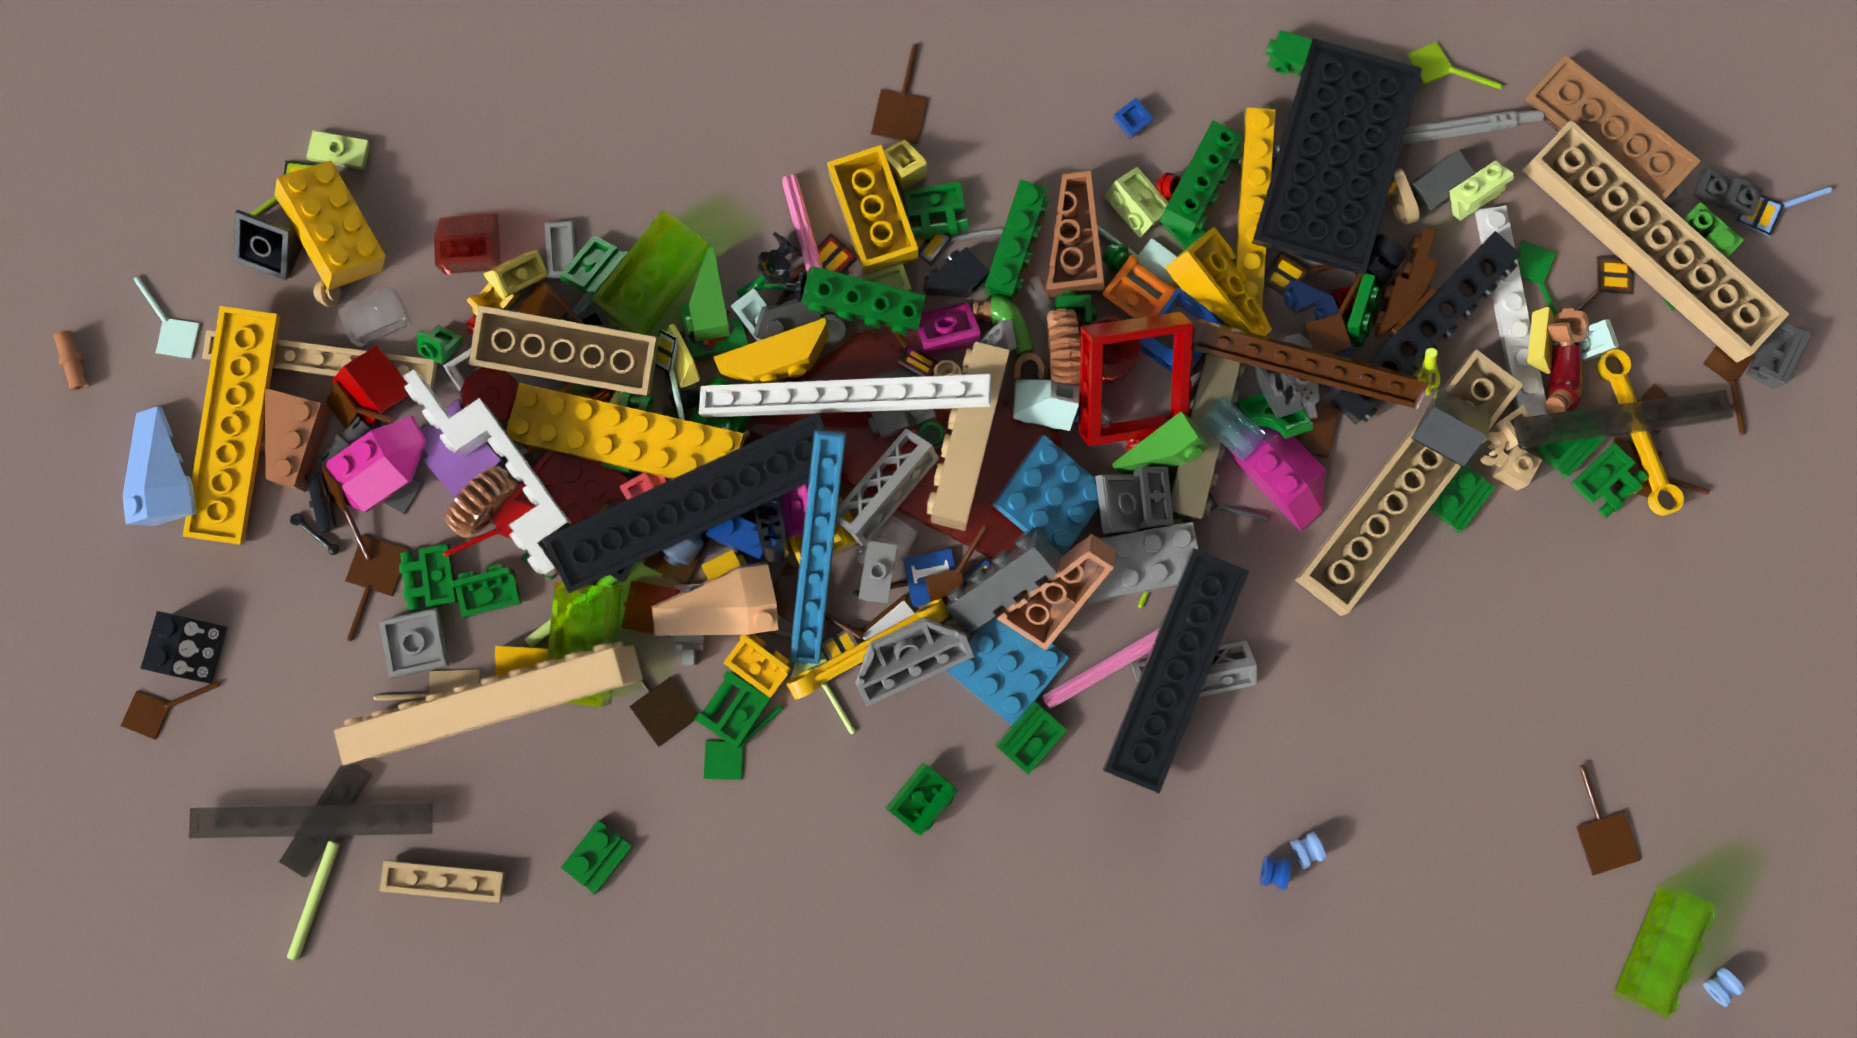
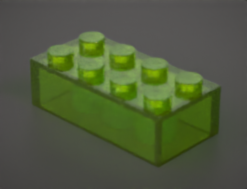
(652, 274)
(583, 622)
(1664, 950)

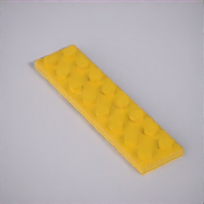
(232, 424)
(615, 433)

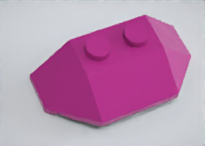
(378, 463)
(1286, 476)

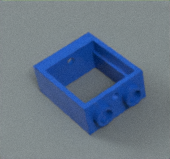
(1159, 352)

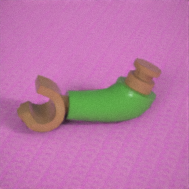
(1003, 308)

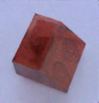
(467, 243)

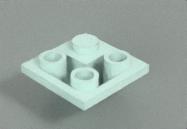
(1045, 403)

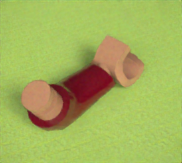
(1566, 366)

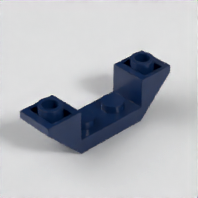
(1303, 297)

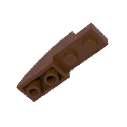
(1406, 291)

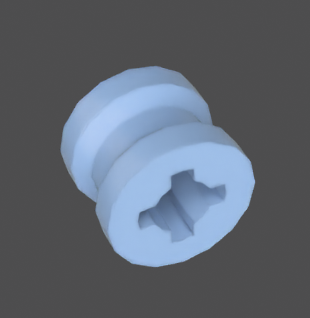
(1308, 850)
(1723, 987)

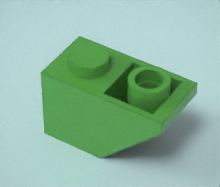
(1713, 229)

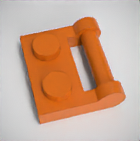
(1134, 299)

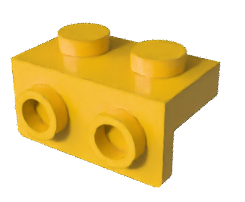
(758, 665)

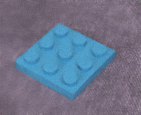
(1050, 495)
(1007, 669)

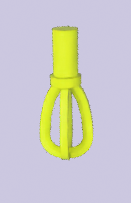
(1428, 368)

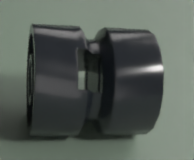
(1385, 256)

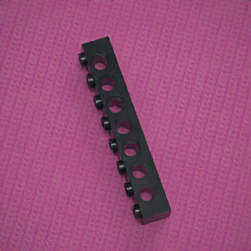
(1494, 251)

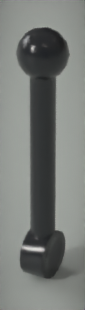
(298, 520)

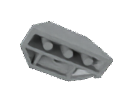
(909, 658)

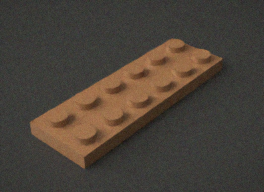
(1616, 126)

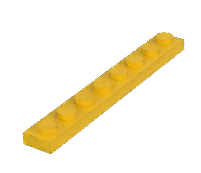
(1254, 183)

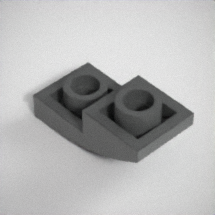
(1728, 194)

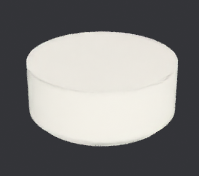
(836, 329)

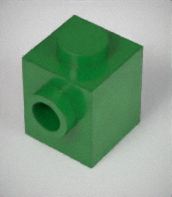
(1288, 53)

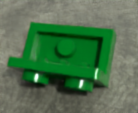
(487, 590)
(921, 799)

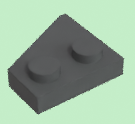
(781, 318)

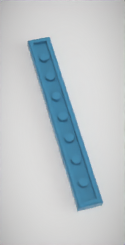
(817, 546)

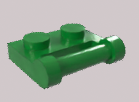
(741, 713)

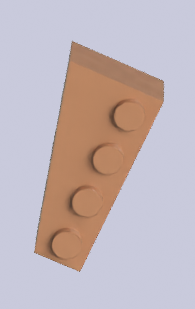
(1076, 245)
(1054, 603)

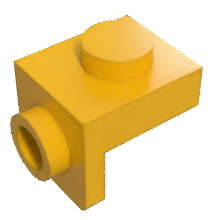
(491, 298)

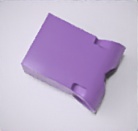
(456, 469)

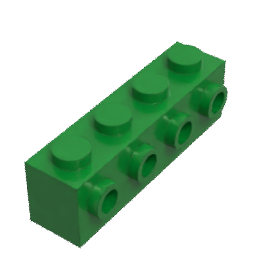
(1201, 178)
(1015, 240)
(862, 300)

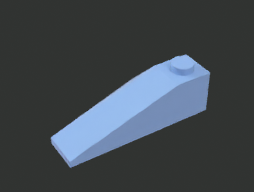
(154, 480)

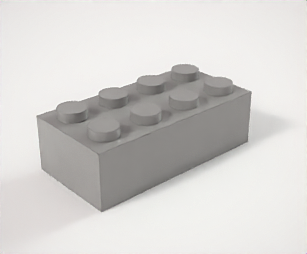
(1146, 561)

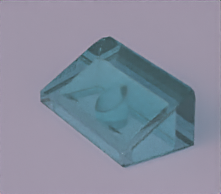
(1232, 428)

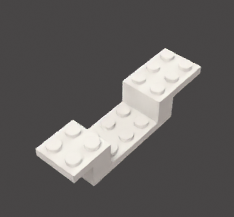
(472, 429)

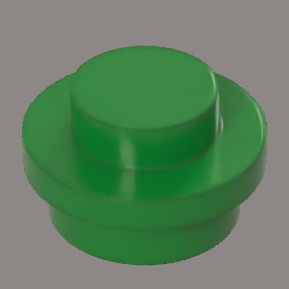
(1115, 256)

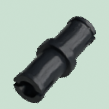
(321, 502)

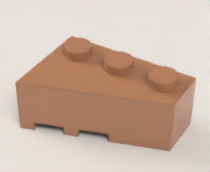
(292, 437)

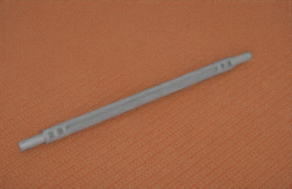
(1457, 127)

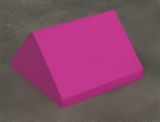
(948, 329)

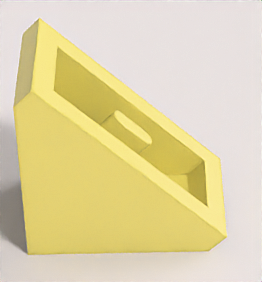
(906, 164)

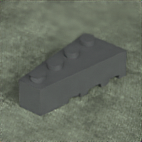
(1003, 580)

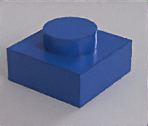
(1133, 118)

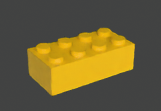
(873, 210)
(329, 224)

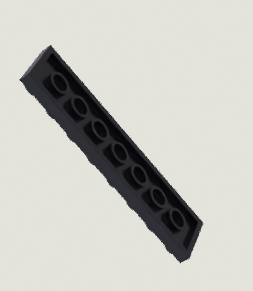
(1175, 670)

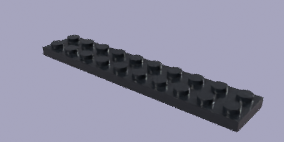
(684, 505)

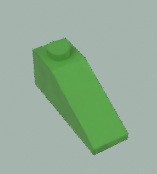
(707, 305)
(1168, 446)

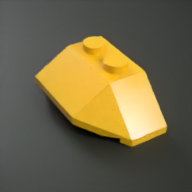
(777, 356)

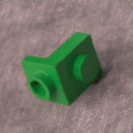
(1079, 303)
(438, 344)

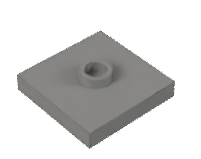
(1120, 503)
(414, 643)

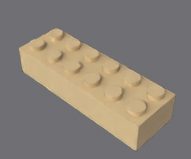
(563, 350)
(967, 443)

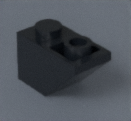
(958, 277)

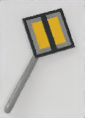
(931, 248)

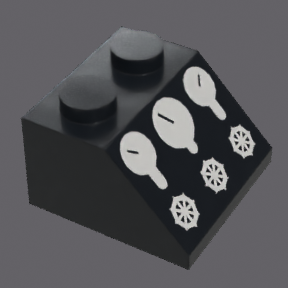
(183, 647)

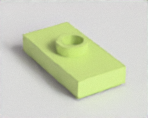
(340, 149)

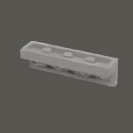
(895, 487)
(1225, 673)

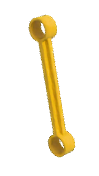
(1642, 440)
(811, 679)

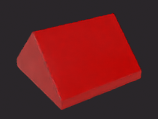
(373, 383)

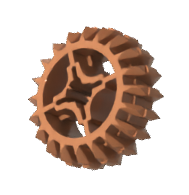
(1063, 346)
(480, 501)

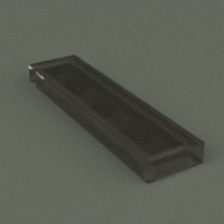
(341, 790)

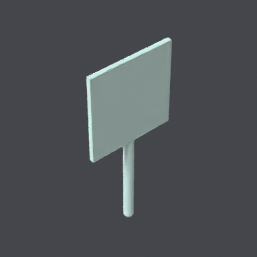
(1152, 257)

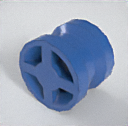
(1275, 872)

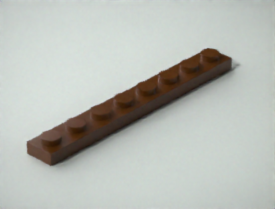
(1309, 364)

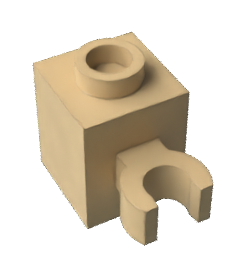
(1503, 432)
(1513, 467)

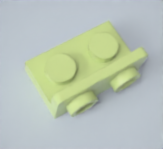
(1479, 189)
(1136, 201)

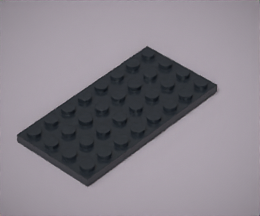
(1337, 156)

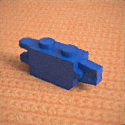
(739, 536)

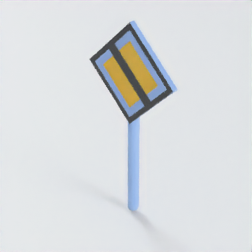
(1770, 210)

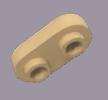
(1405, 205)

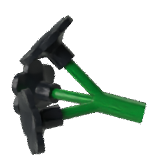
(775, 268)

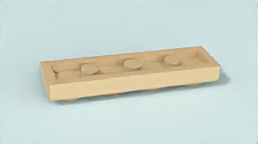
(442, 881)

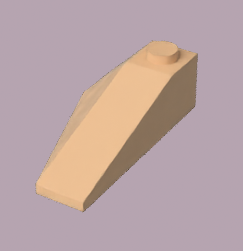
(725, 606)

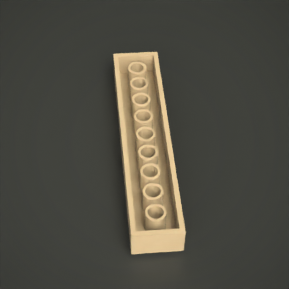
(1655, 242)
(1398, 496)
(488, 702)

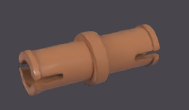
(71, 360)

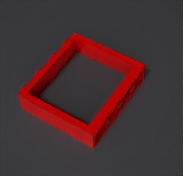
(1091, 374)

